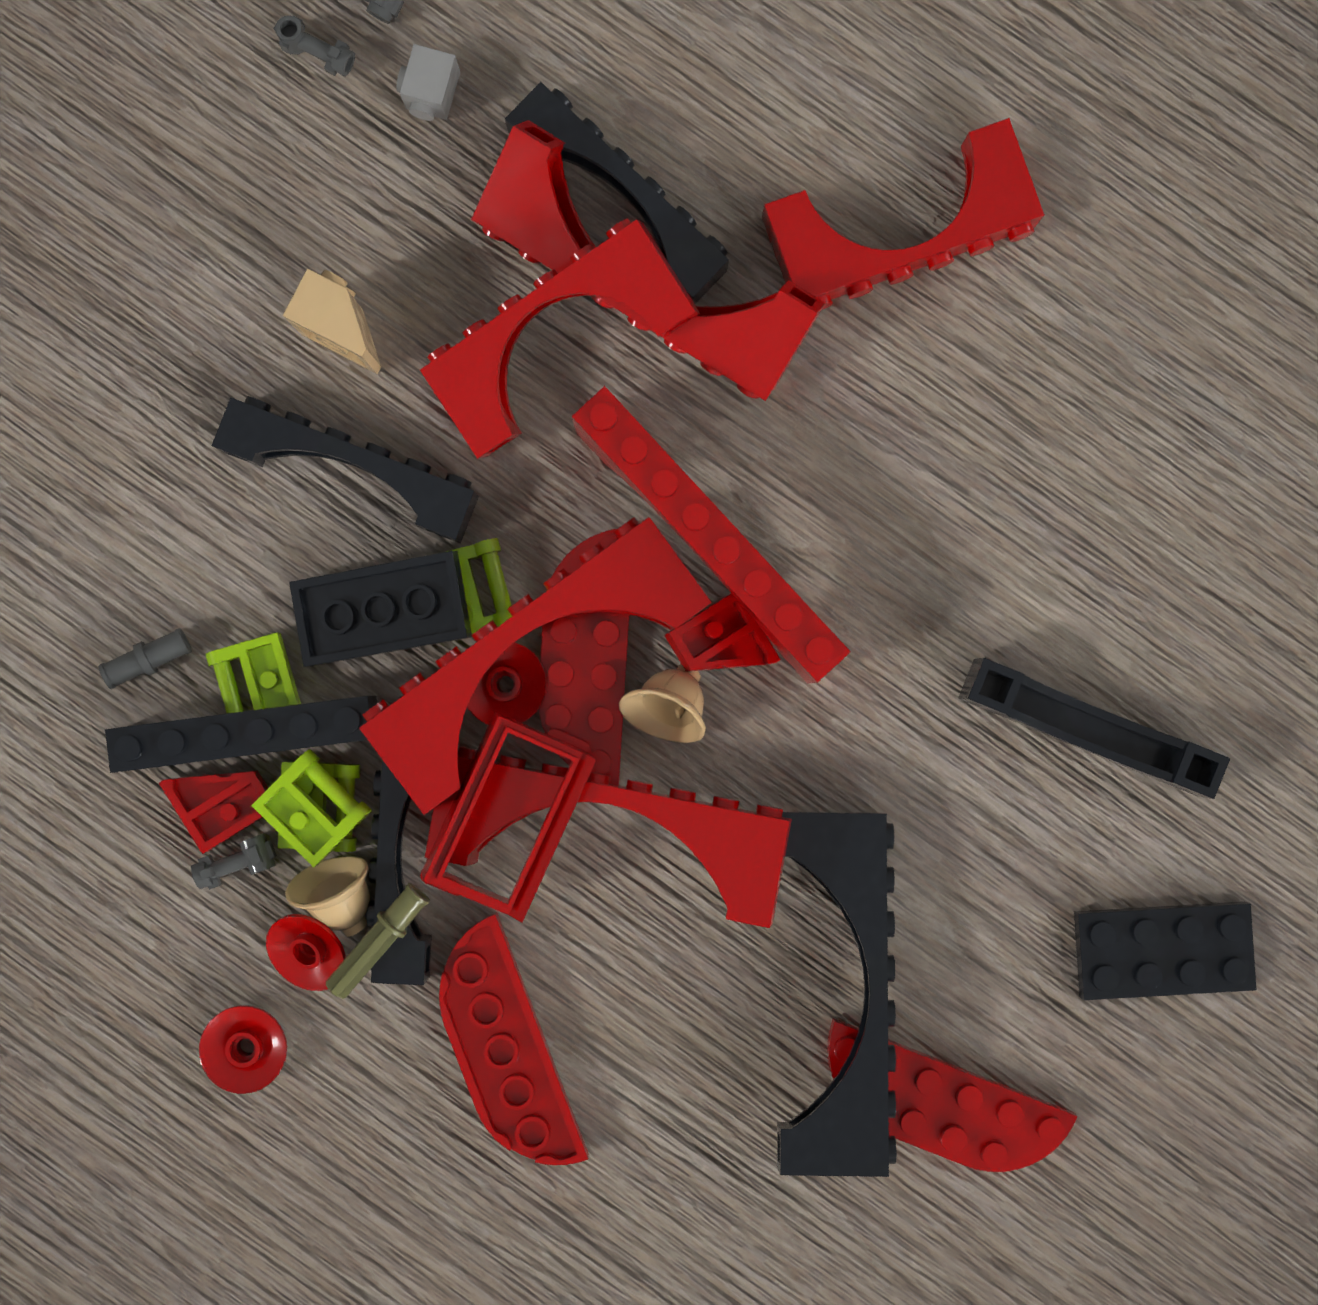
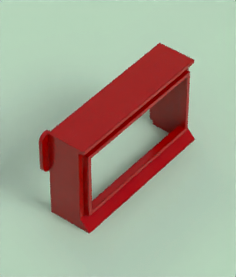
(550, 832)

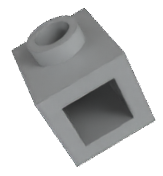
(428, 83)

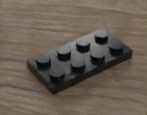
(380, 609)
(1165, 950)

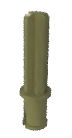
(378, 939)

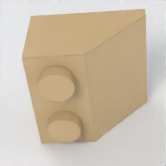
(332, 318)

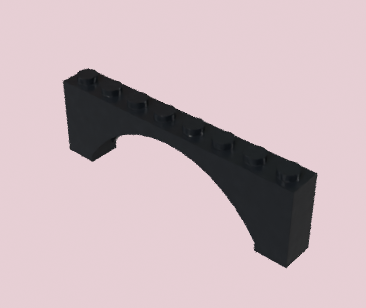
(849, 1122)

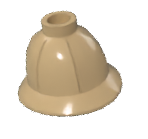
(667, 706)
(333, 893)

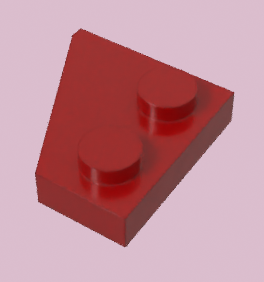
(721, 639)
(215, 804)

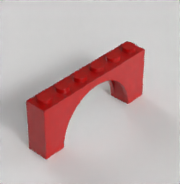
(995, 206)
(473, 373)

